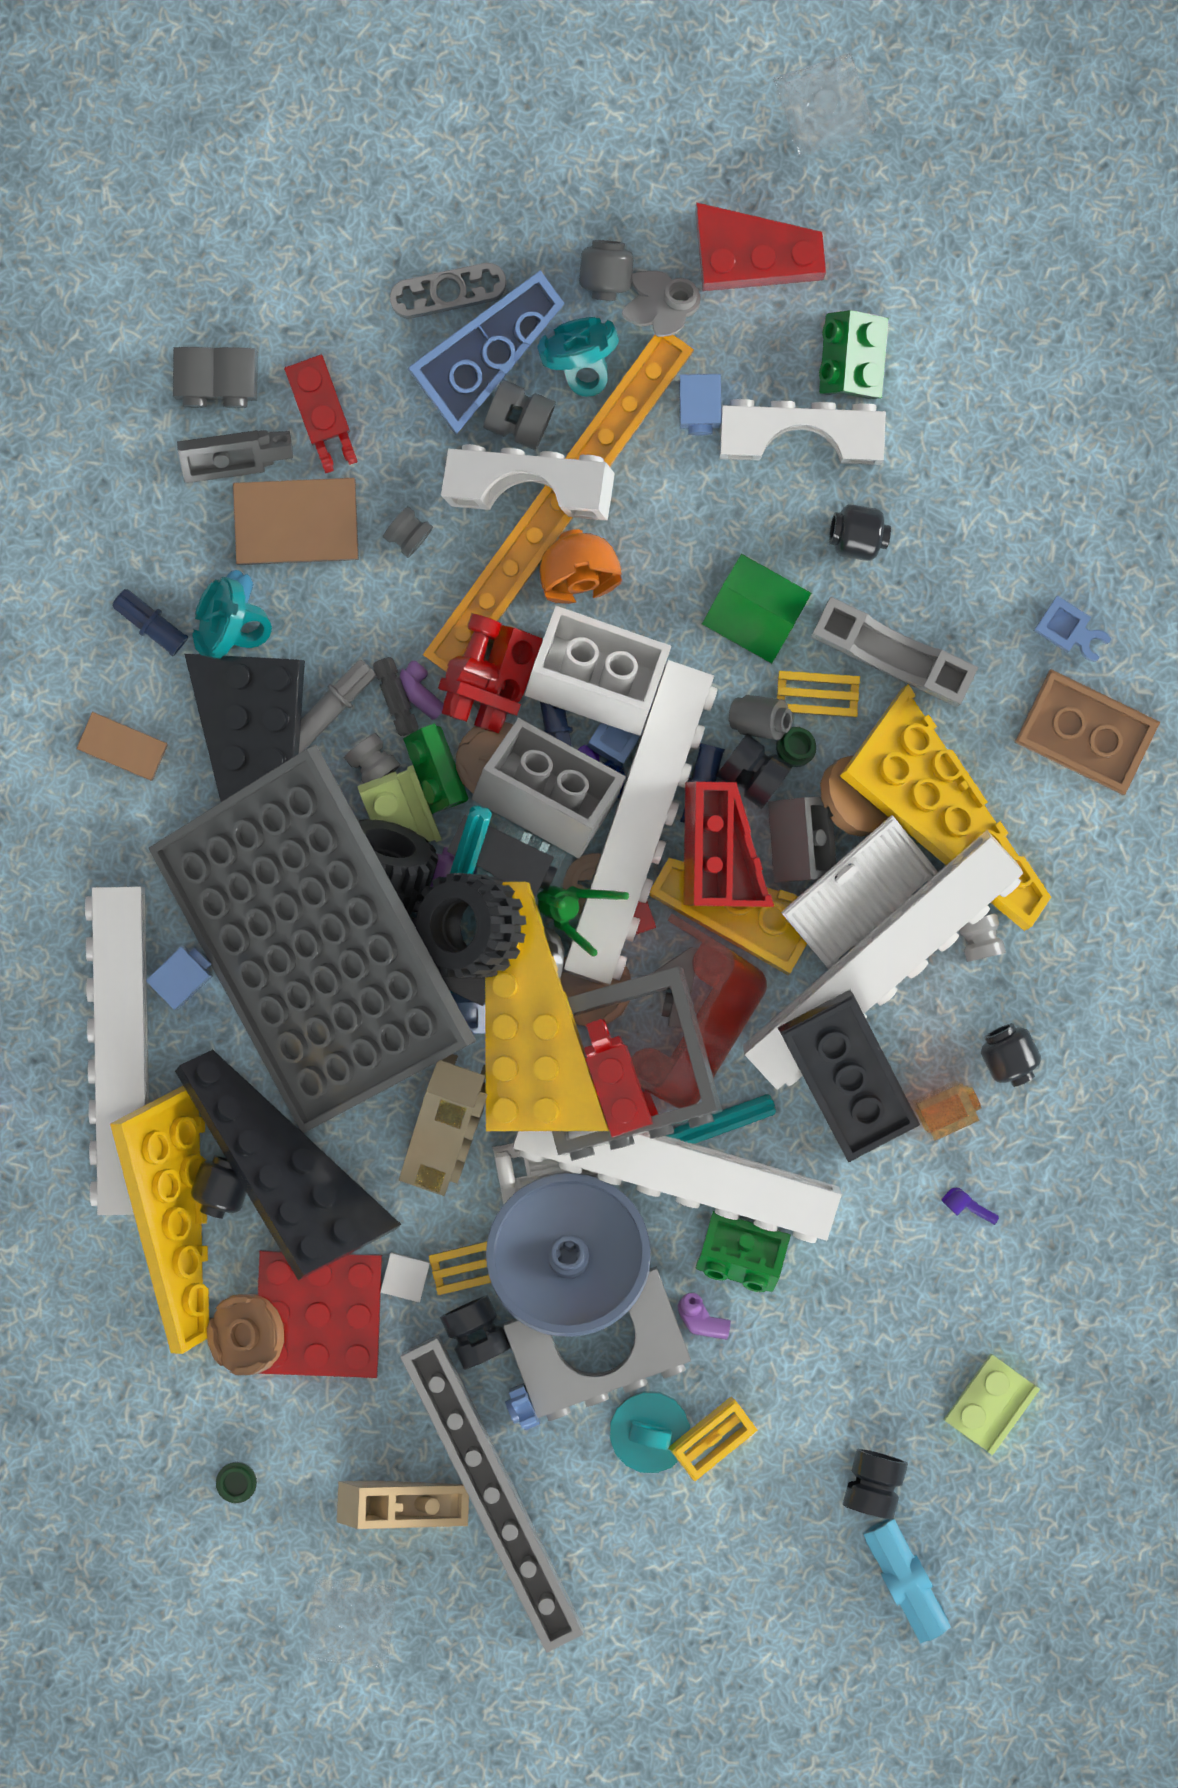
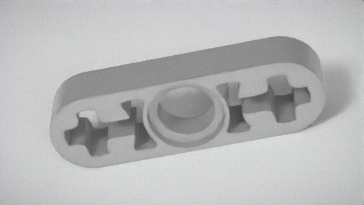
(435, 279)

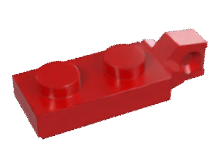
(615, 1081)

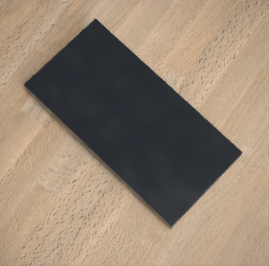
(849, 1075)

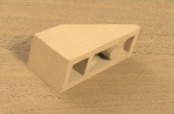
(401, 1504)

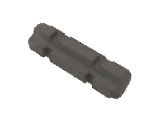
(395, 696)

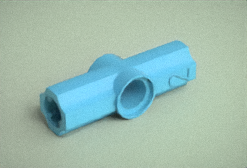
(906, 1580)

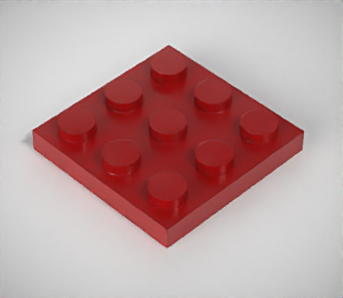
(326, 1316)

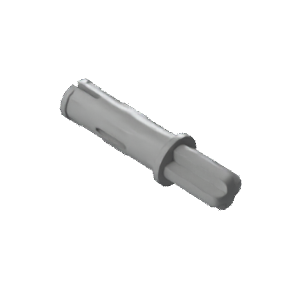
(334, 702)

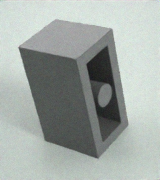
(801, 839)

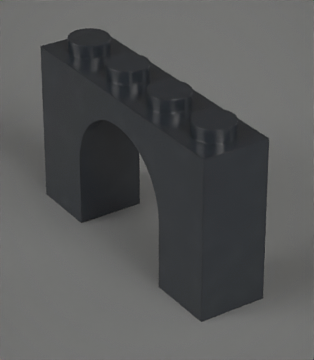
(511, 862)

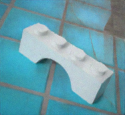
(853, 433)
(479, 477)

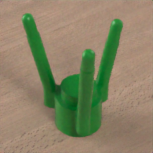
(563, 906)

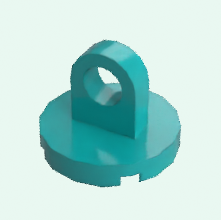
(579, 346)
(223, 615)
(645, 1429)

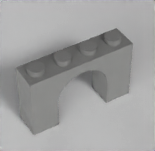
(557, 1385)

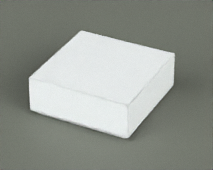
(405, 1277)

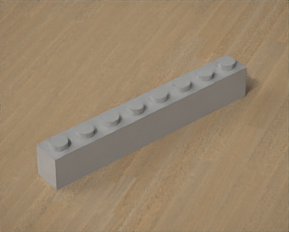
(492, 1493)

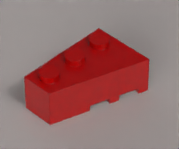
(754, 250)
(719, 850)

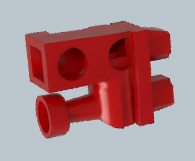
(491, 683)

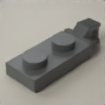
(232, 454)

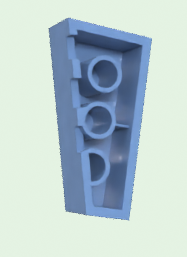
(478, 356)

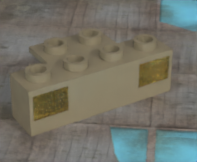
(445, 1127)

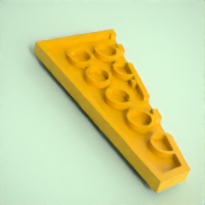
(933, 797)
(532, 1042)
(159, 1165)

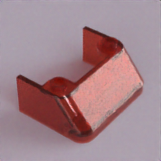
(727, 1009)

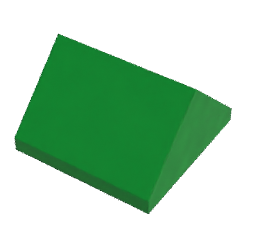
(756, 608)

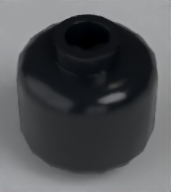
(859, 532)
(1010, 1055)
(218, 1188)

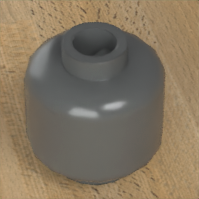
(606, 269)

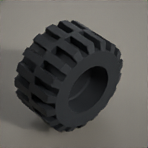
(404, 857)
(496, 920)

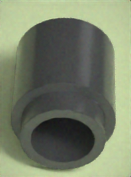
(760, 716)

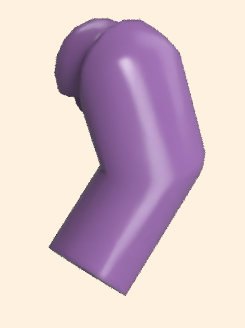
(417, 693)
(698, 1319)

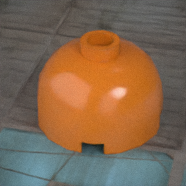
(578, 565)

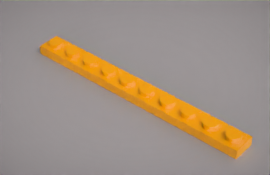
(544, 518)

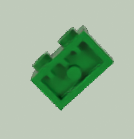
(743, 1253)

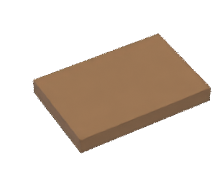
(295, 521)
(1087, 732)

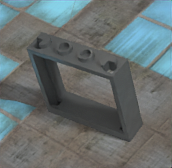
(662, 1123)

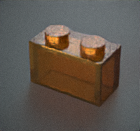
(947, 1109)

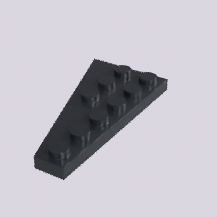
(247, 715)
(295, 1187)

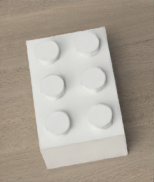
(597, 670)

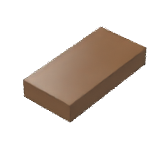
(122, 746)

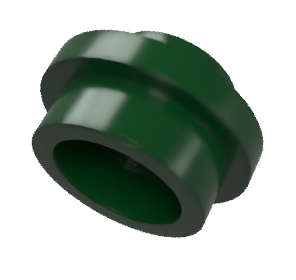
(796, 747)
(236, 1482)

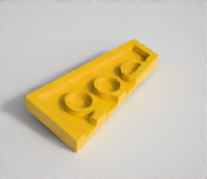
(754, 929)

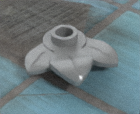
(659, 302)

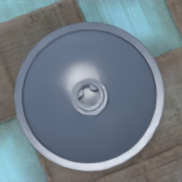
(568, 1255)

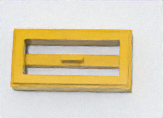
(853, 695)
(438, 1273)
(702, 1428)

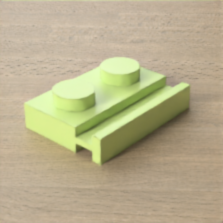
(401, 801)
(991, 1404)

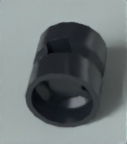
(754, 771)
(469, 1319)
(875, 1483)

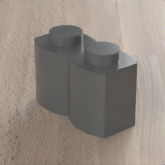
(215, 375)

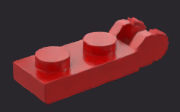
(320, 408)

